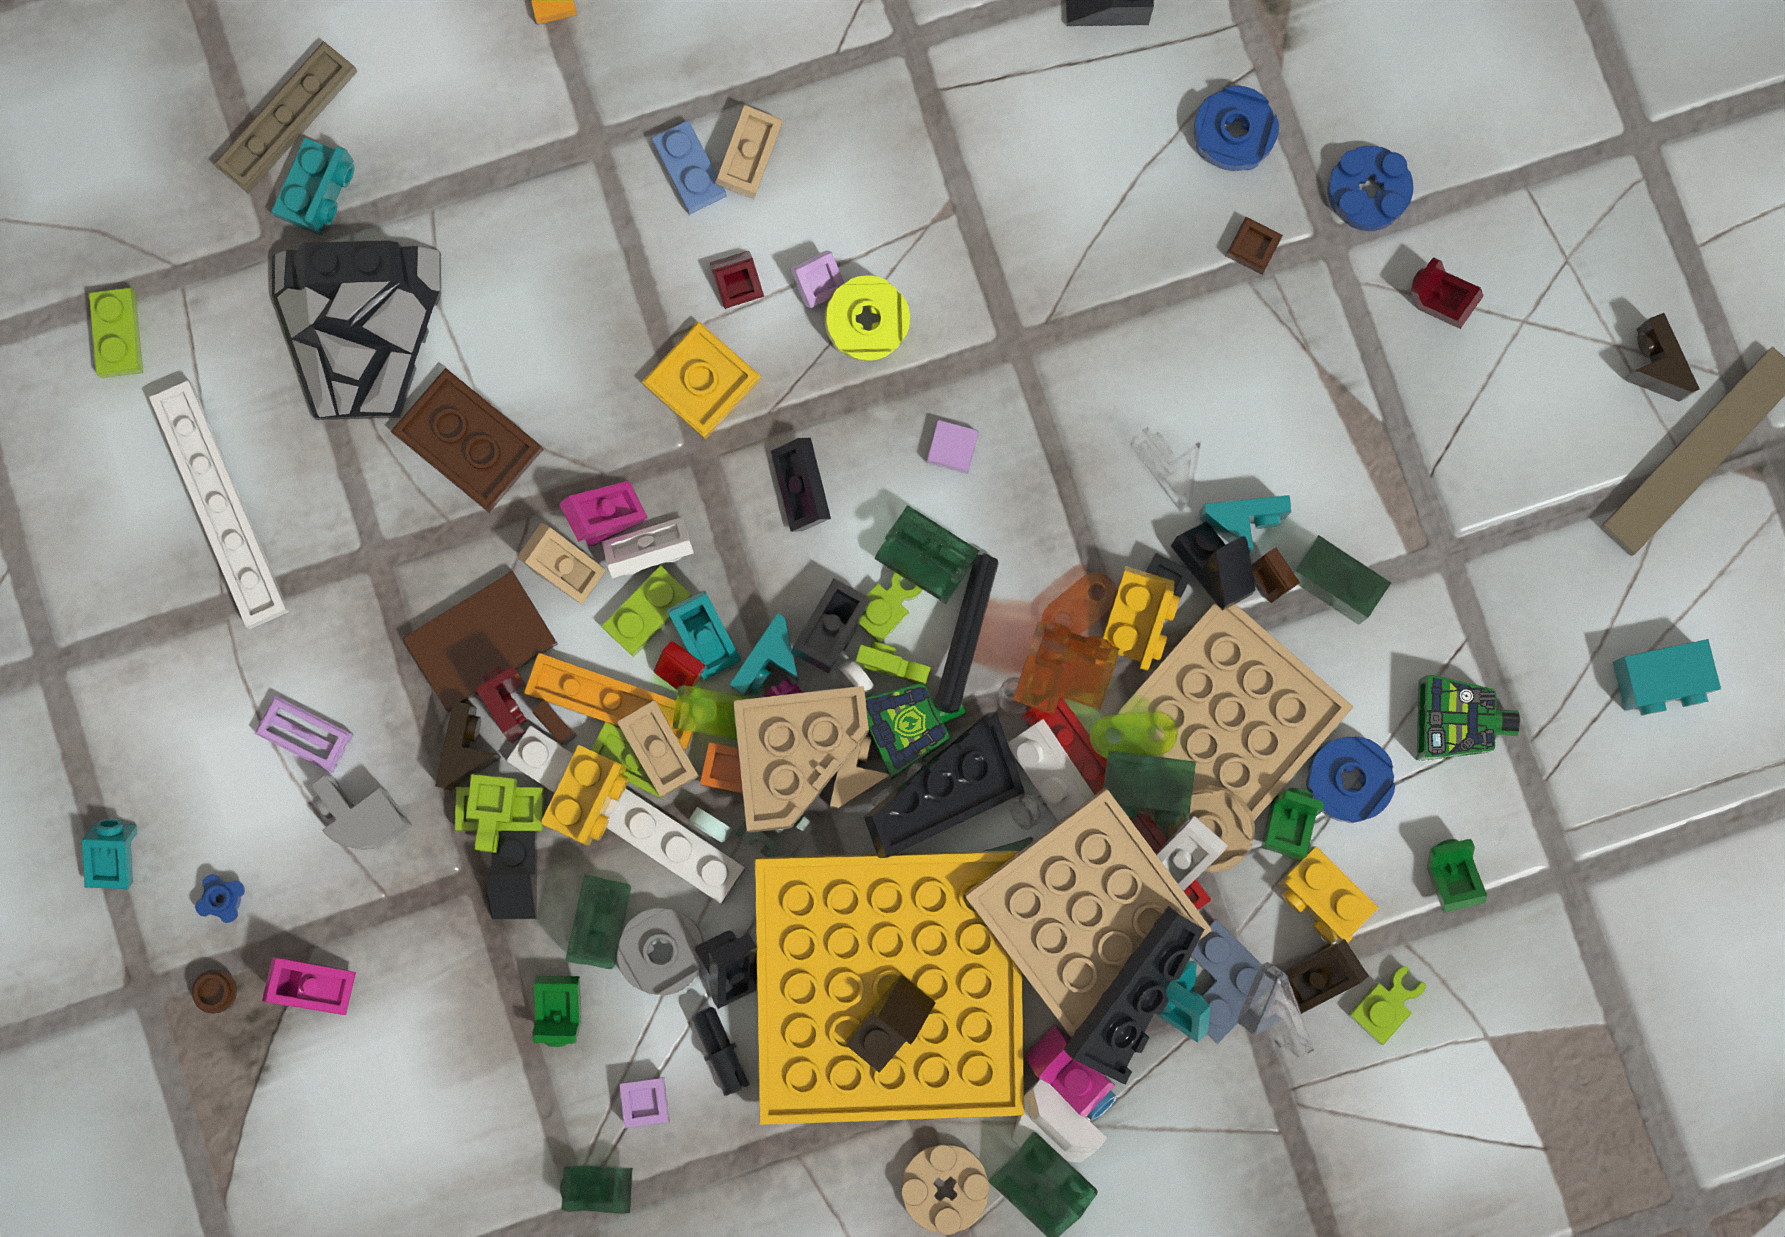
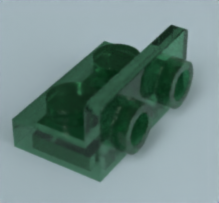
(1151, 785)
(598, 922)
(1044, 1186)

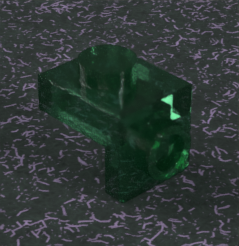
(596, 1188)

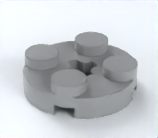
(636, 945)

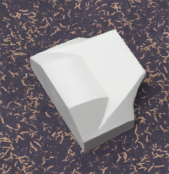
(1057, 1124)

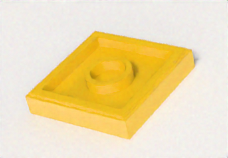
(701, 380)

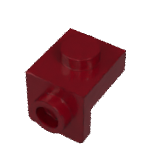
(1444, 294)

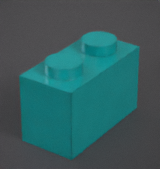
(1667, 675)

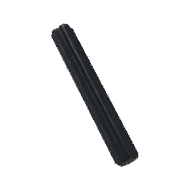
(966, 634)

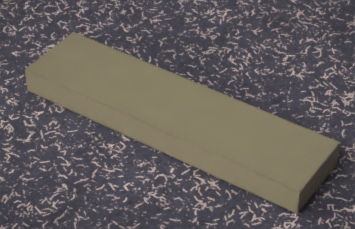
(285, 117)

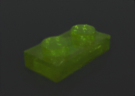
(706, 712)

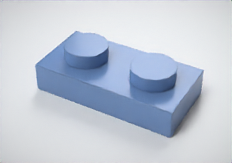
(688, 167)

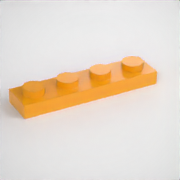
(594, 693)

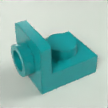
(108, 854)

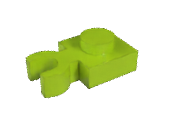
(885, 609)
(882, 659)
(1383, 1009)

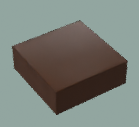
(1254, 245)
(1274, 575)
(554, 722)

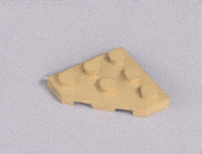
(794, 749)

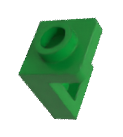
(1291, 823)
(1455, 875)
(557, 1010)

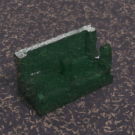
(926, 554)

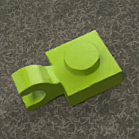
(490, 802)

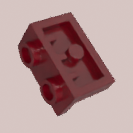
(503, 708)

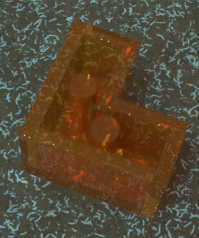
(1065, 667)

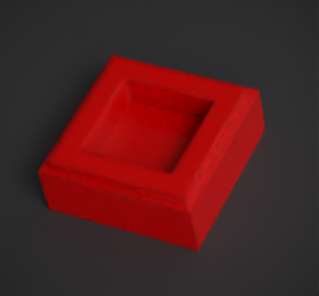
(678, 666)

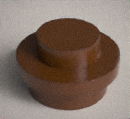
(214, 991)

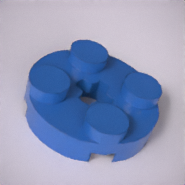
(1215, 142)
(1387, 170)
(1375, 776)

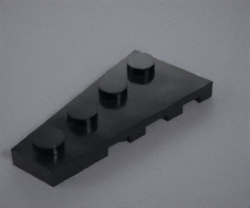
(951, 788)
(1137, 993)

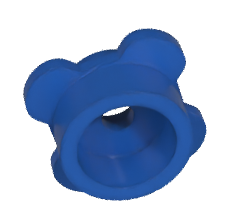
(232, 896)

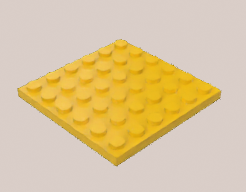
(833, 944)

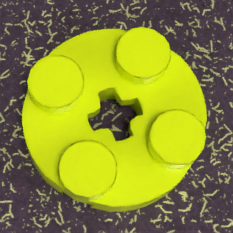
(883, 300)

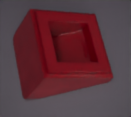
(737, 279)

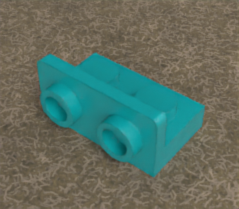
(314, 186)

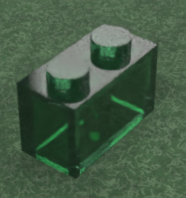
(1340, 580)

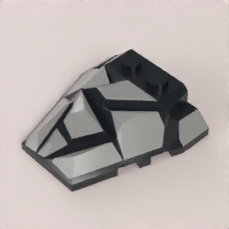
(356, 321)

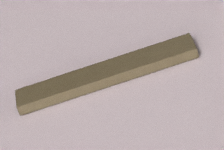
(1698, 454)

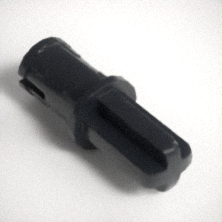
(719, 1051)

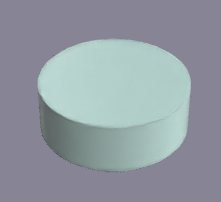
(710, 825)

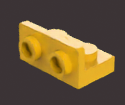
(1139, 615)
(585, 795)
(1327, 897)

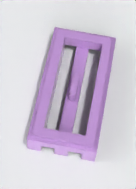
(336, 750)

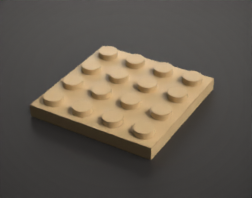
(1240, 706)
(1079, 905)

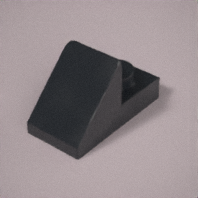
(1219, 567)
(831, 626)
(514, 877)
(728, 966)

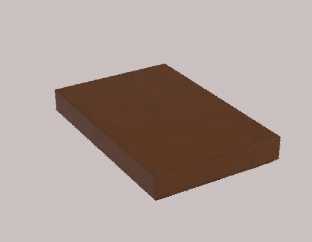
(467, 440)
(477, 636)

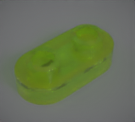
(1134, 733)

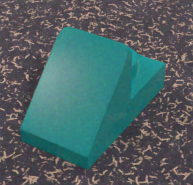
(1233, 518)
(704, 634)
(772, 649)
(1186, 1008)

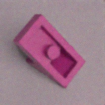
(603, 512)
(308, 986)
(1072, 1080)

